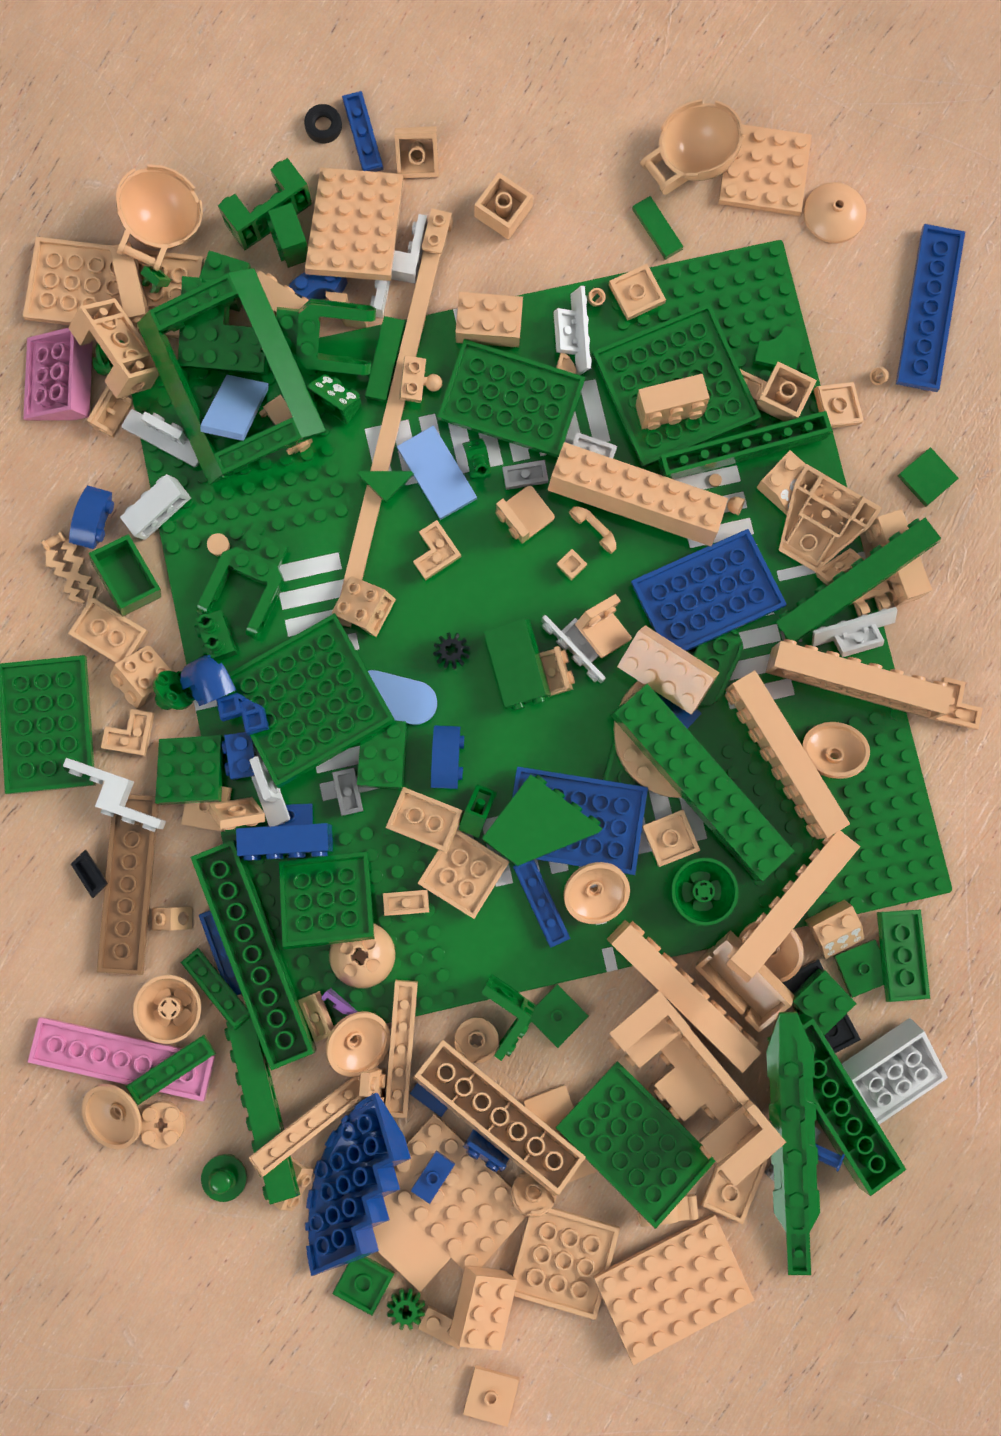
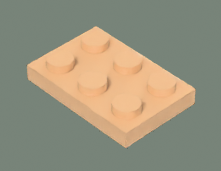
(107, 631)
(425, 819)

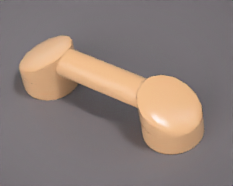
(580, 514)

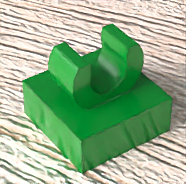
(157, 279)

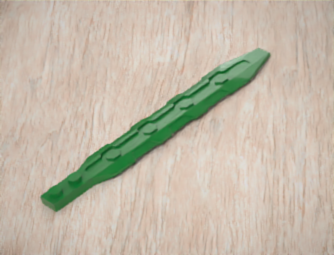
(794, 1116)

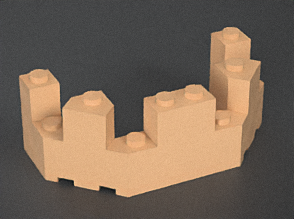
(744, 1134)

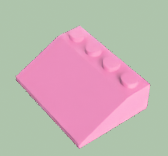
(57, 377)

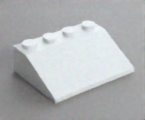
(895, 1070)

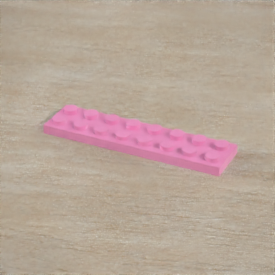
(111, 1056)

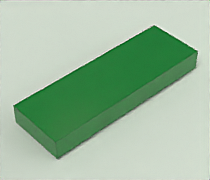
(657, 227)

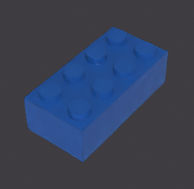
(281, 840)

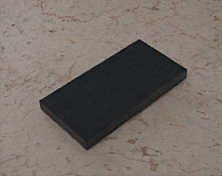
(844, 1032)

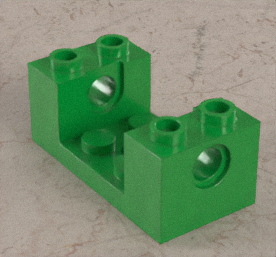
(252, 227)

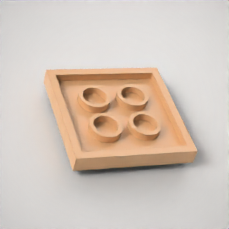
(464, 874)

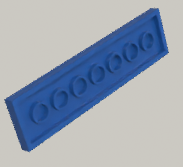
(930, 308)

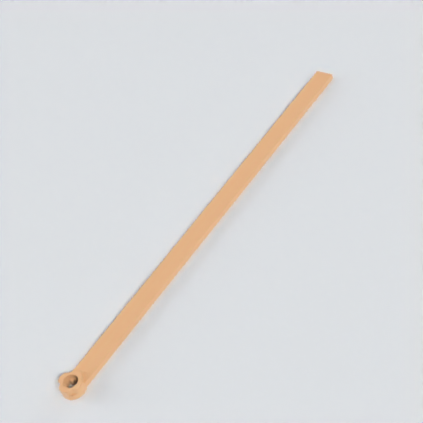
(391, 418)

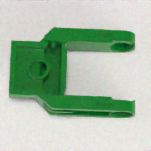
(302, 334)
(258, 560)

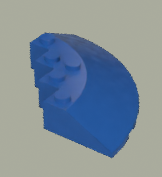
(352, 1184)

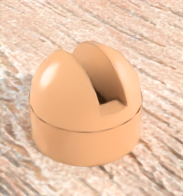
(600, 300)
(876, 372)
(735, 505)

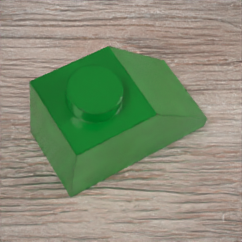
(477, 810)

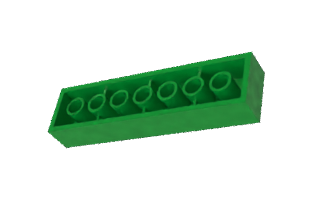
(848, 1119)

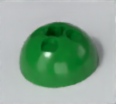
(715, 889)

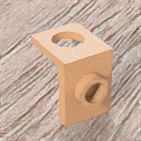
(168, 918)

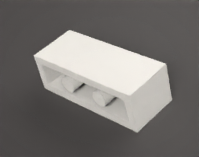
(155, 507)

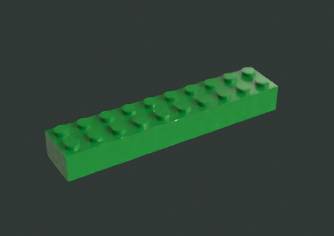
(702, 783)
(253, 955)

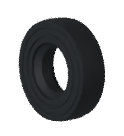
(317, 112)

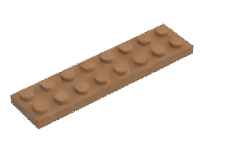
(128, 892)

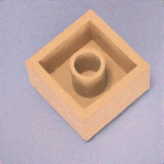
(503, 205)
(785, 393)

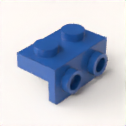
(239, 751)
(479, 1147)

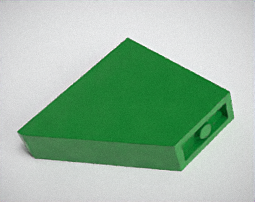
(538, 823)

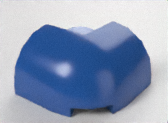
(206, 679)

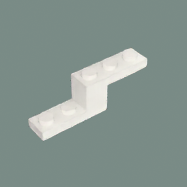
(404, 266)
(114, 795)

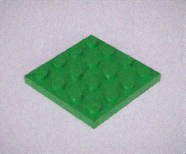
(326, 900)

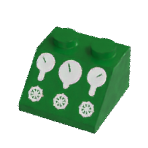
(335, 398)

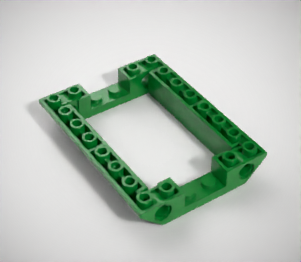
(224, 292)

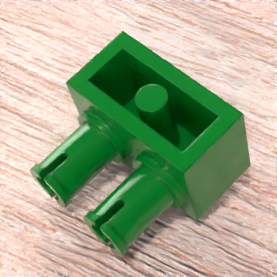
(215, 635)

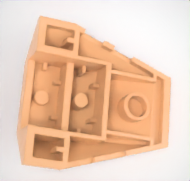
(823, 519)

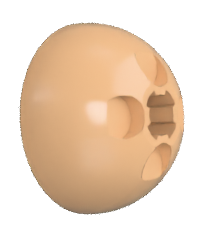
(375, 959)
(155, 1008)

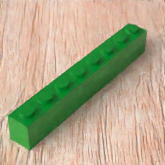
(745, 446)
(859, 580)
(262, 1107)

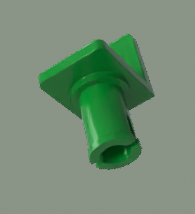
(477, 458)

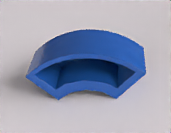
(316, 285)
(90, 517)
(445, 757)

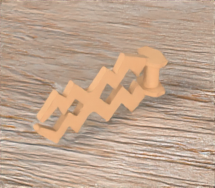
(73, 575)

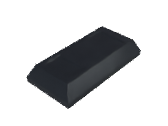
(89, 873)

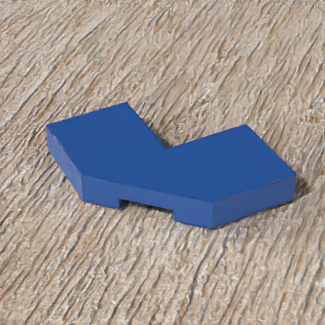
(252, 713)

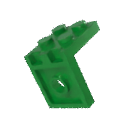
(517, 1006)

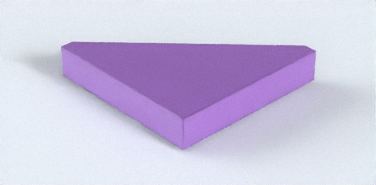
(339, 1003)

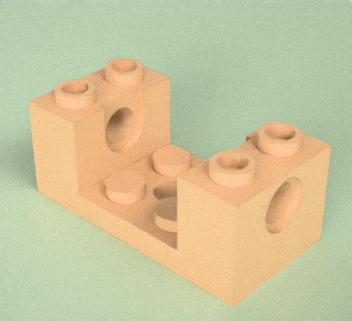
(132, 363)

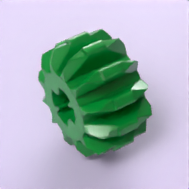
(414, 1312)

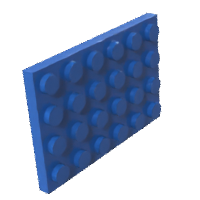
(709, 592)
(614, 804)

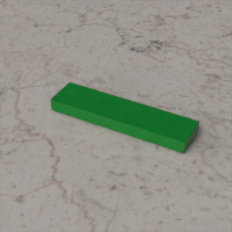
(385, 359)
(216, 988)
(170, 1069)

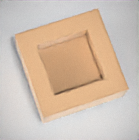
(571, 564)

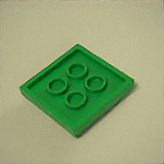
(189, 770)

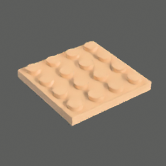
(768, 171)
(560, 1259)

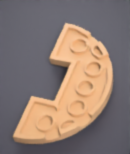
(636, 763)

